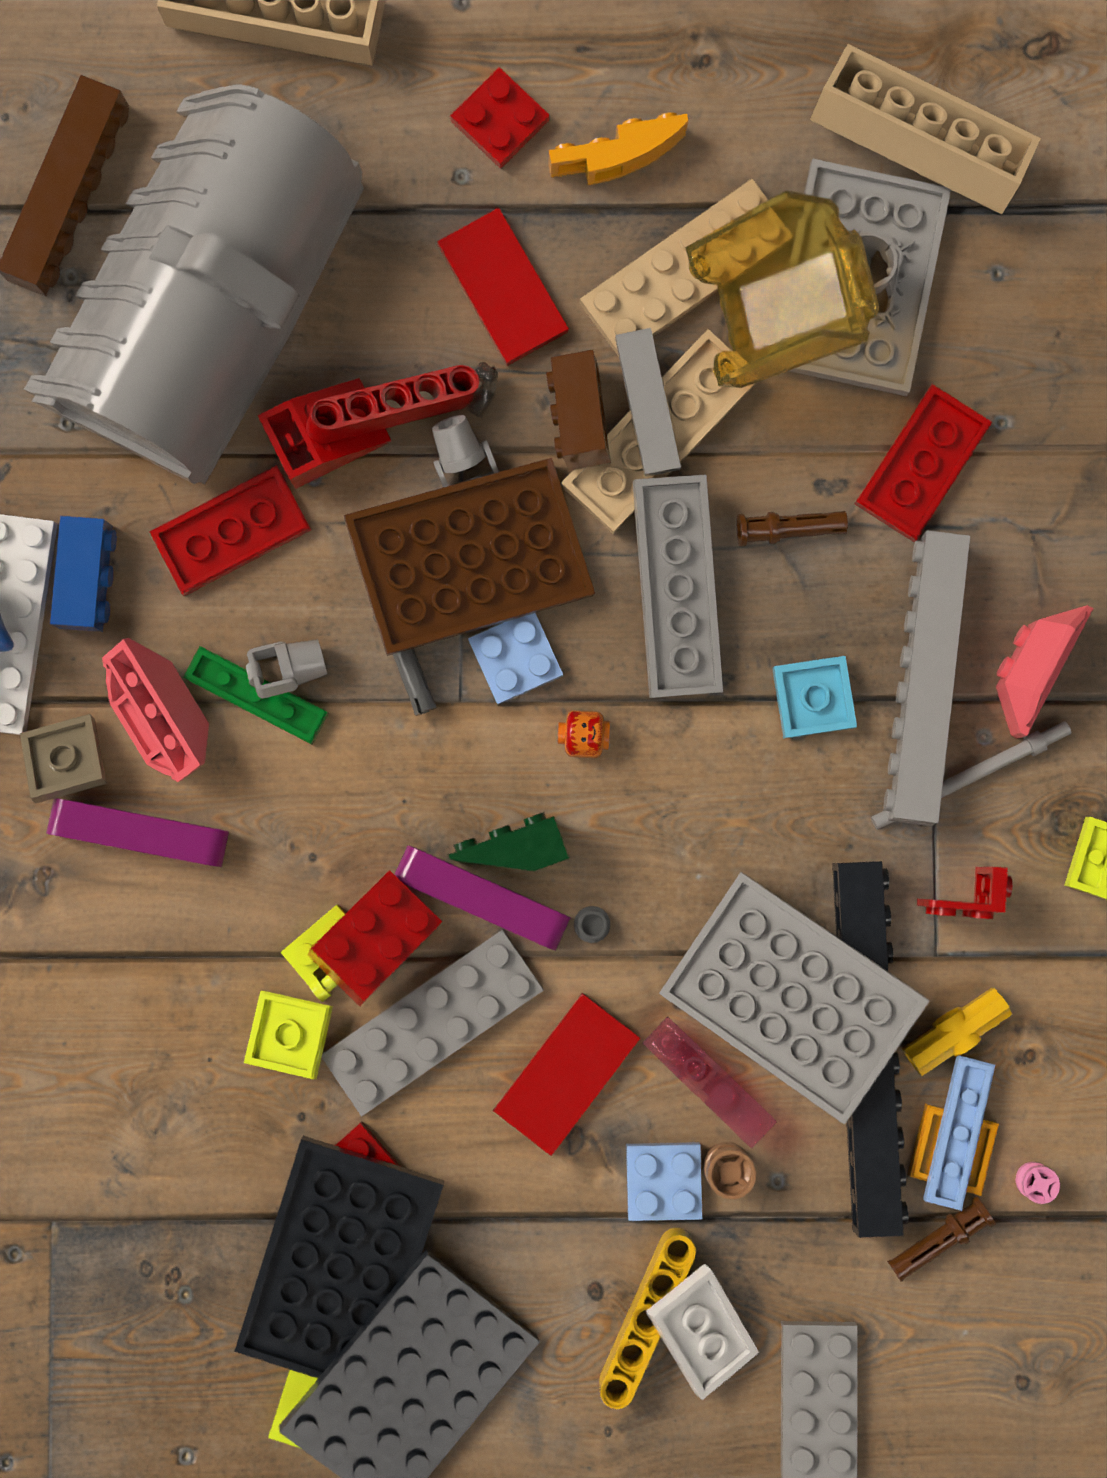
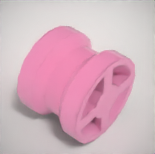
(1045, 1183)

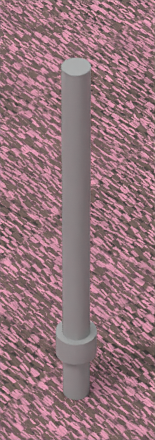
(1033, 744)

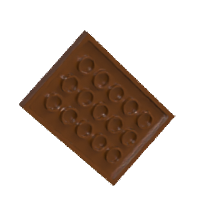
(468, 556)

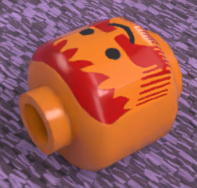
(584, 734)

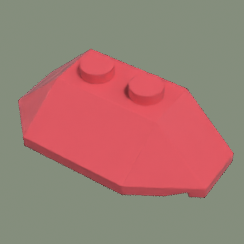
(1036, 665)
(156, 709)

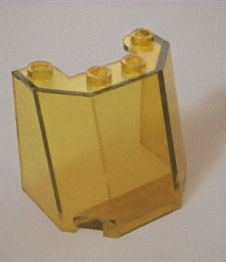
(786, 285)

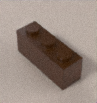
(578, 410)

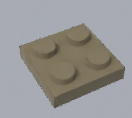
(63, 758)

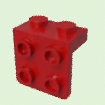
(990, 896)

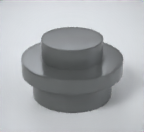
(592, 924)

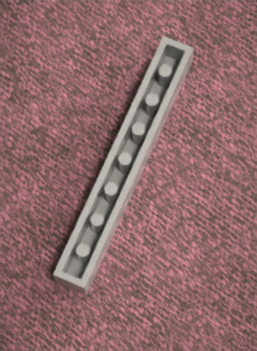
(928, 678)

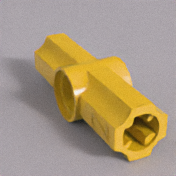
(957, 1031)

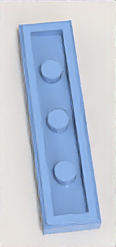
(959, 1132)

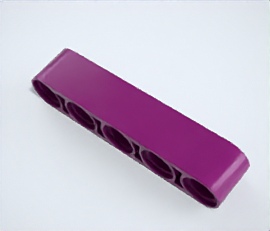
(137, 832)
(482, 898)

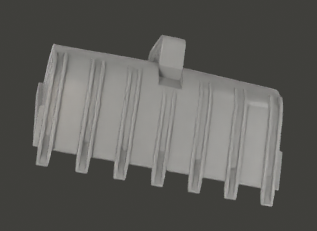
(203, 280)

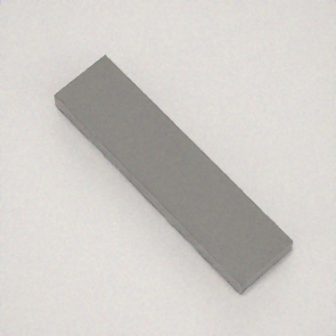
(647, 402)

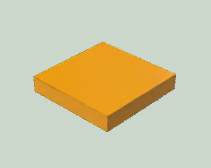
(926, 1142)

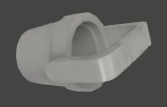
(459, 448)
(297, 661)

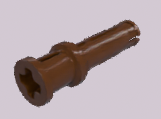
(775, 527)
(962, 1227)

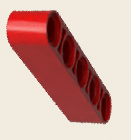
(381, 415)

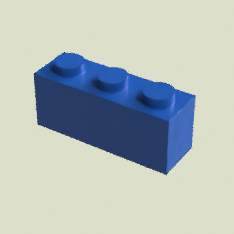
(82, 574)

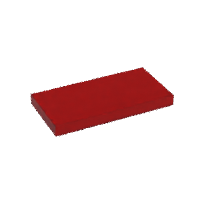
(502, 286)
(923, 463)
(230, 531)
(566, 1074)

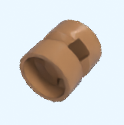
(729, 1170)

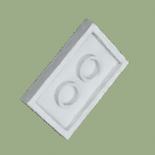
(702, 1331)

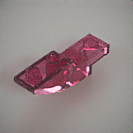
(709, 1082)

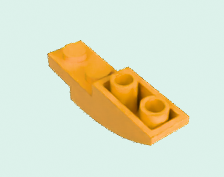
(633, 148)

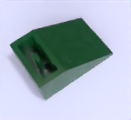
(526, 848)

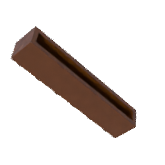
(64, 186)

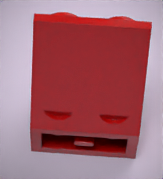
(299, 454)

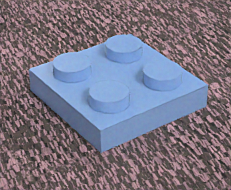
(515, 657)
(664, 1181)

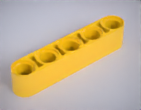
(639, 1334)

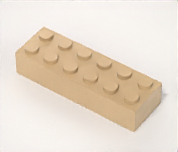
(317, 27)
(925, 129)

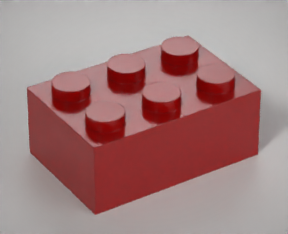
(374, 938)

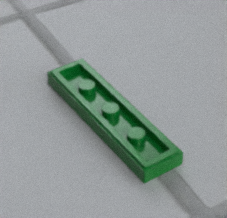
(233, 685)

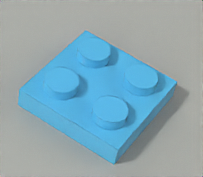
(814, 697)

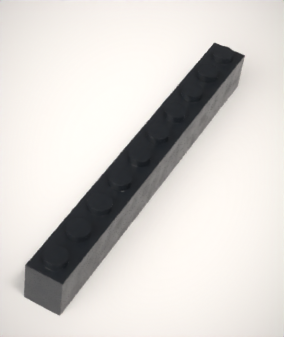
(872, 1127)

